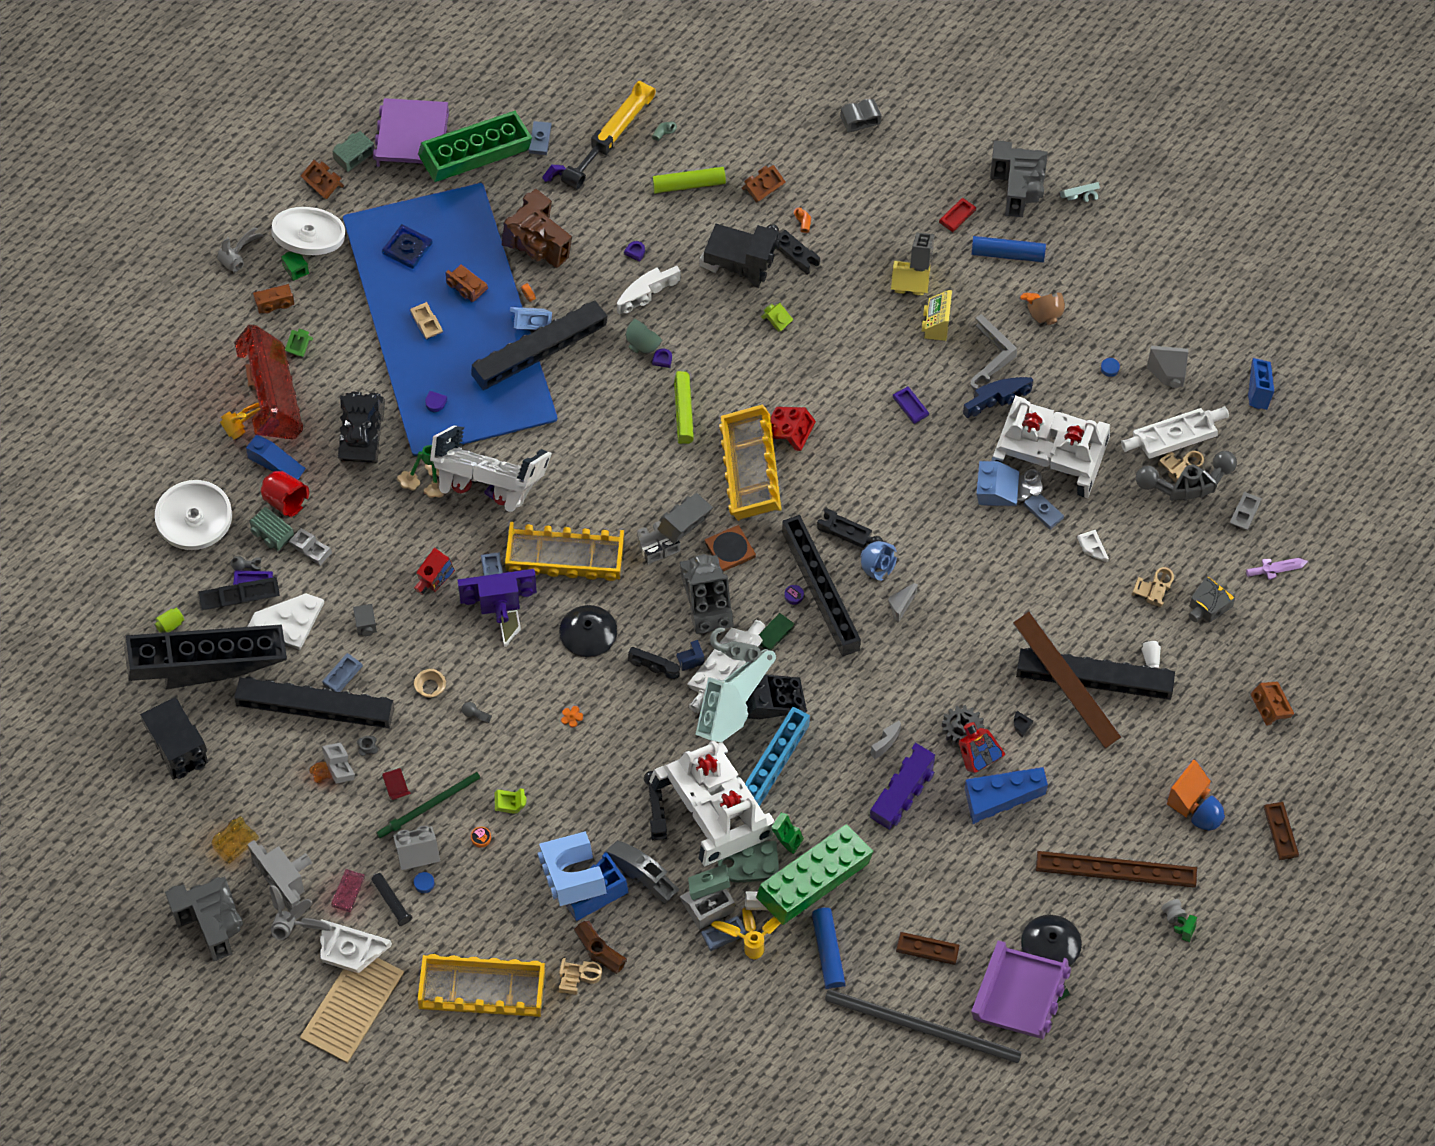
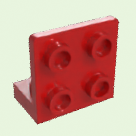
(792, 424)

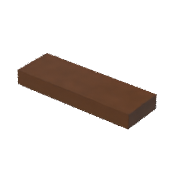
(1281, 831)
(927, 948)

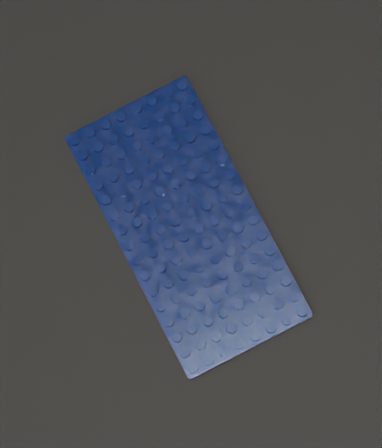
(462, 234)

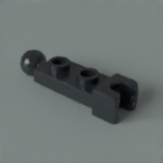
(796, 250)
(846, 529)
(658, 824)

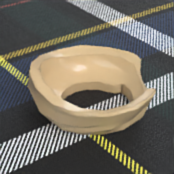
(430, 674)

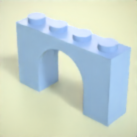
(570, 886)

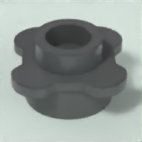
(367, 740)

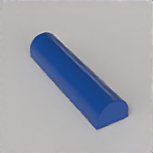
(1008, 249)
(828, 948)

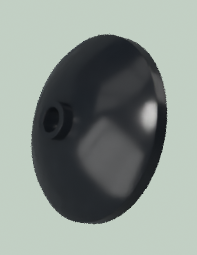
(589, 640)
(1036, 939)

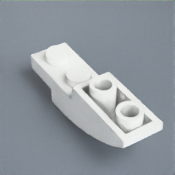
(640, 290)

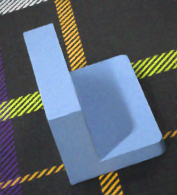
(531, 318)

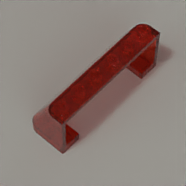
(274, 387)

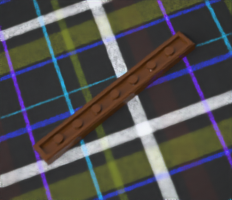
(1067, 680)
(1116, 869)

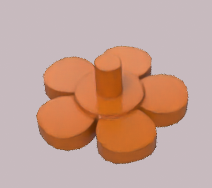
(1029, 297)
(571, 716)

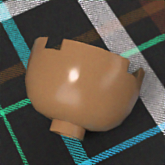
(1047, 308)

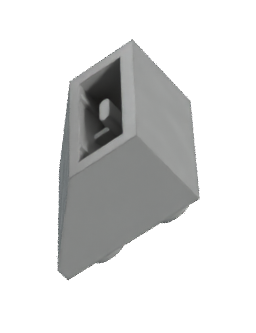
(416, 847)
(708, 908)

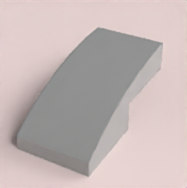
(1245, 511)
(310, 547)
(888, 738)
(337, 762)

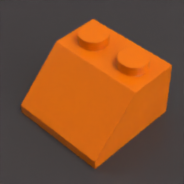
(1189, 790)

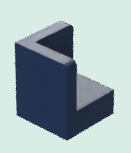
(691, 658)

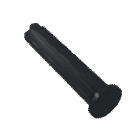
(391, 899)

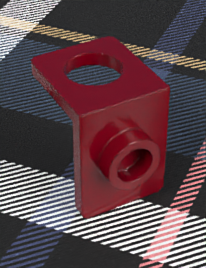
(395, 784)

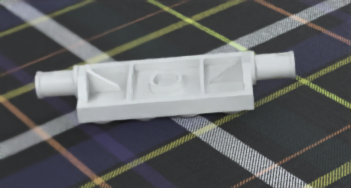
(1176, 432)
(720, 665)

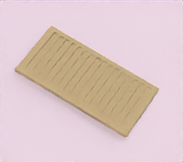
(351, 1008)

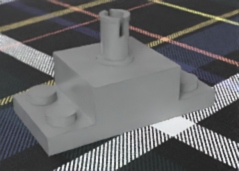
(280, 871)

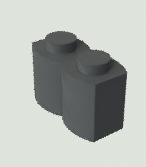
(860, 115)

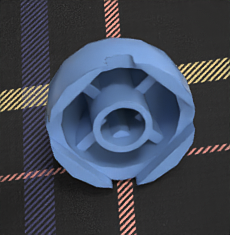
(879, 556)

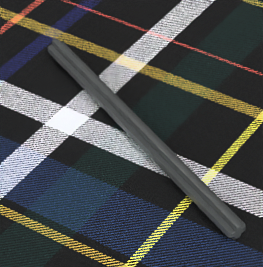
(923, 1026)

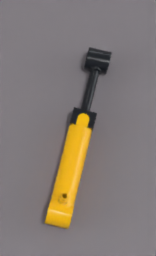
(603, 139)

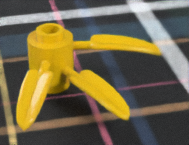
(232, 423)
(753, 940)

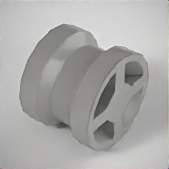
(1173, 910)

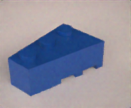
(615, 887)

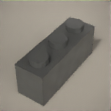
(922, 251)
(684, 517)

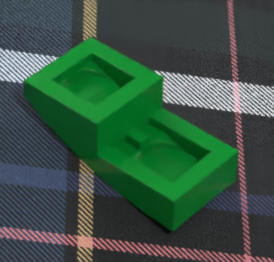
(786, 833)

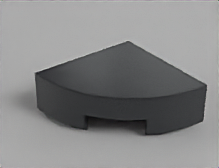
(1022, 723)

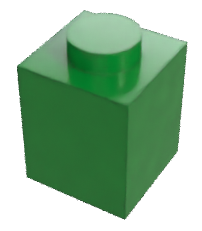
(294, 265)

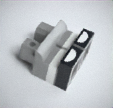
(655, 544)

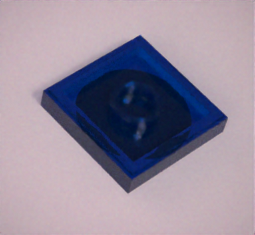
(407, 246)

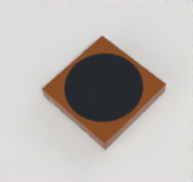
(730, 547)

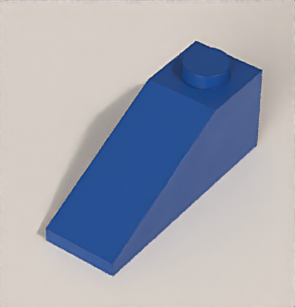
(1261, 384)
(272, 457)

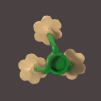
(410, 481)

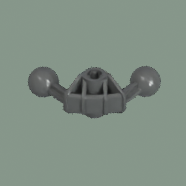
(1193, 481)

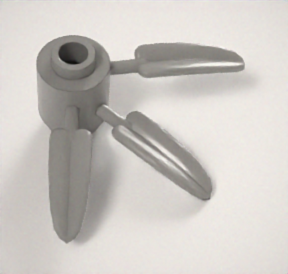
(229, 256)
(285, 921)

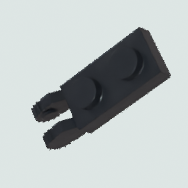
(653, 662)

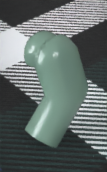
(664, 128)

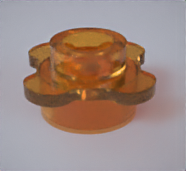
(320, 766)

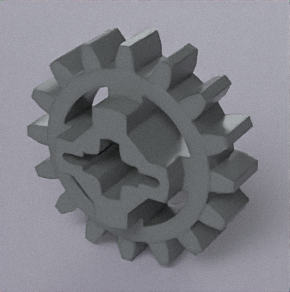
(955, 730)

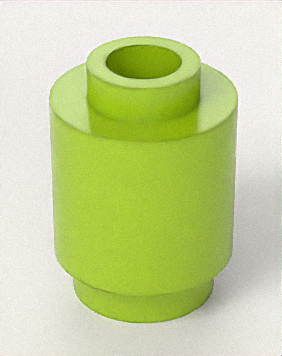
(169, 620)

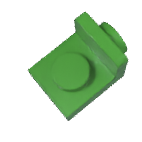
(298, 342)

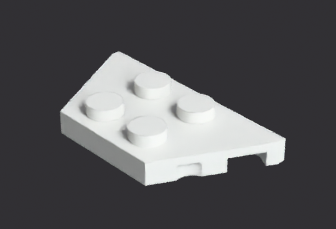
(350, 947)

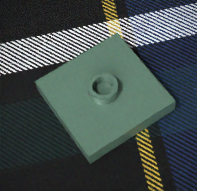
(709, 882)

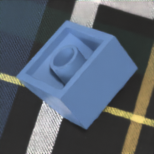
(997, 484)

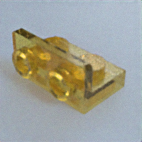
(233, 839)

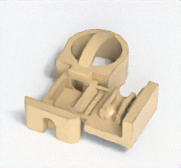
(1176, 467)
(1155, 590)
(573, 972)

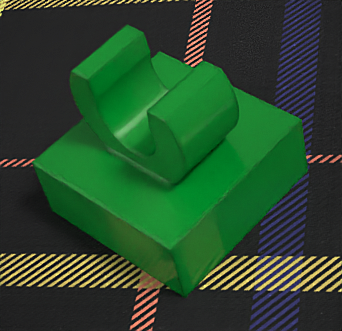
(1188, 928)

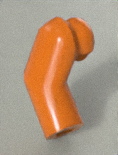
(804, 218)

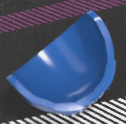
(1209, 814)

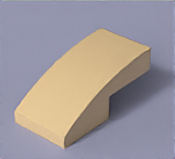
(426, 320)

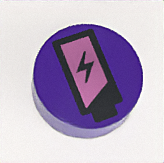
(794, 594)

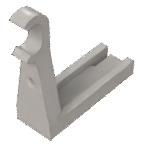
(1008, 350)

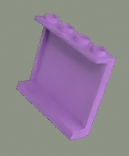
(405, 126)
(1020, 991)

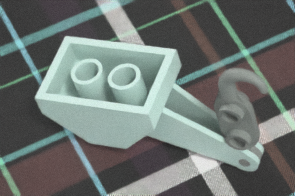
(725, 700)

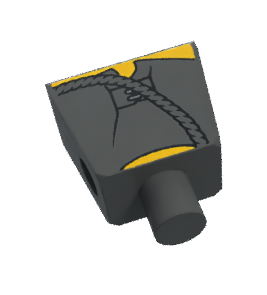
(1210, 601)

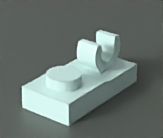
(1086, 189)

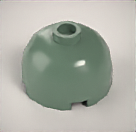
(641, 338)

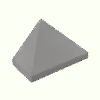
(900, 601)

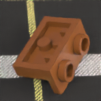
(321, 179)
(763, 184)
(466, 283)
(274, 299)
(1271, 702)

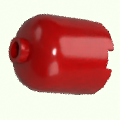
(284, 493)

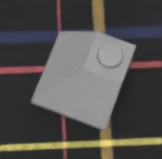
(1168, 365)

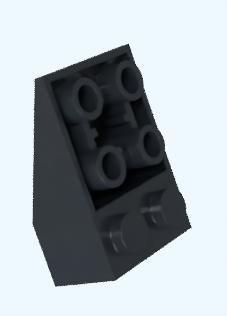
(775, 697)

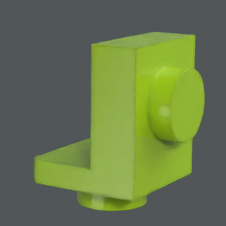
(777, 316)
(510, 801)

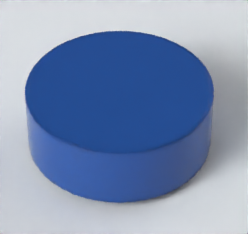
(1110, 367)
(424, 882)

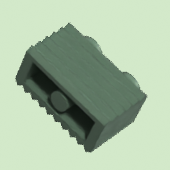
(353, 151)
(271, 529)

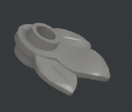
(1029, 484)

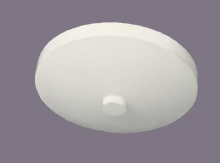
(308, 231)
(193, 515)

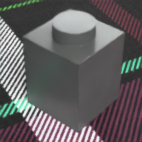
(365, 620)

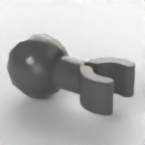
(240, 563)
(469, 709)

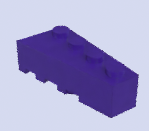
(904, 787)

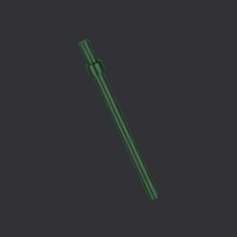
(395, 824)

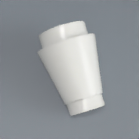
(1151, 653)

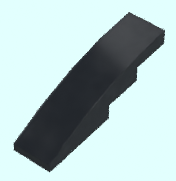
(238, 593)

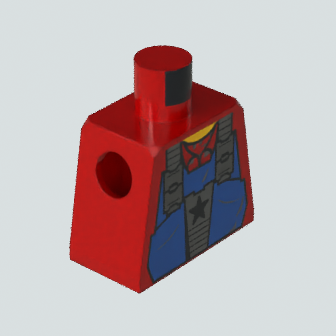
(433, 571)
(979, 748)

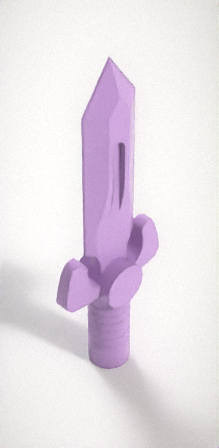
(1276, 567)

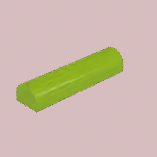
(689, 180)
(683, 408)

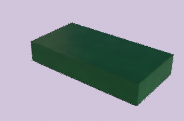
(775, 631)

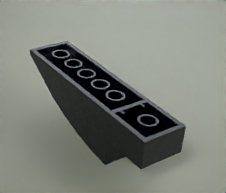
(203, 655)

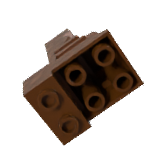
(535, 232)

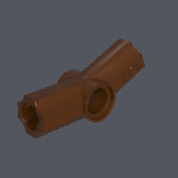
(591, 940)

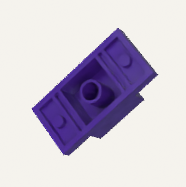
(498, 591)

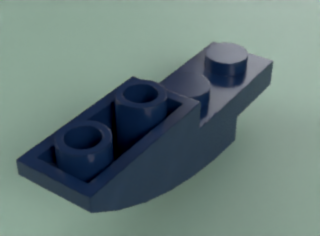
(1001, 391)

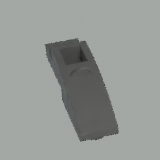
(644, 868)

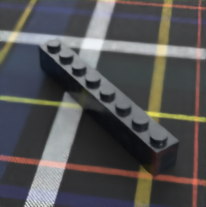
(538, 345)
(821, 585)
(1104, 675)
(314, 702)

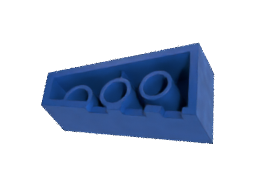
(1003, 791)

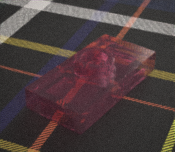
(348, 890)

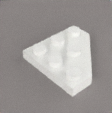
(295, 616)

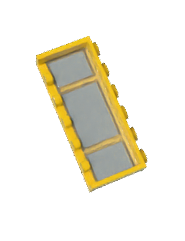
(750, 462)
(565, 553)
(481, 985)

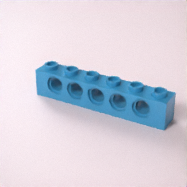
(777, 754)

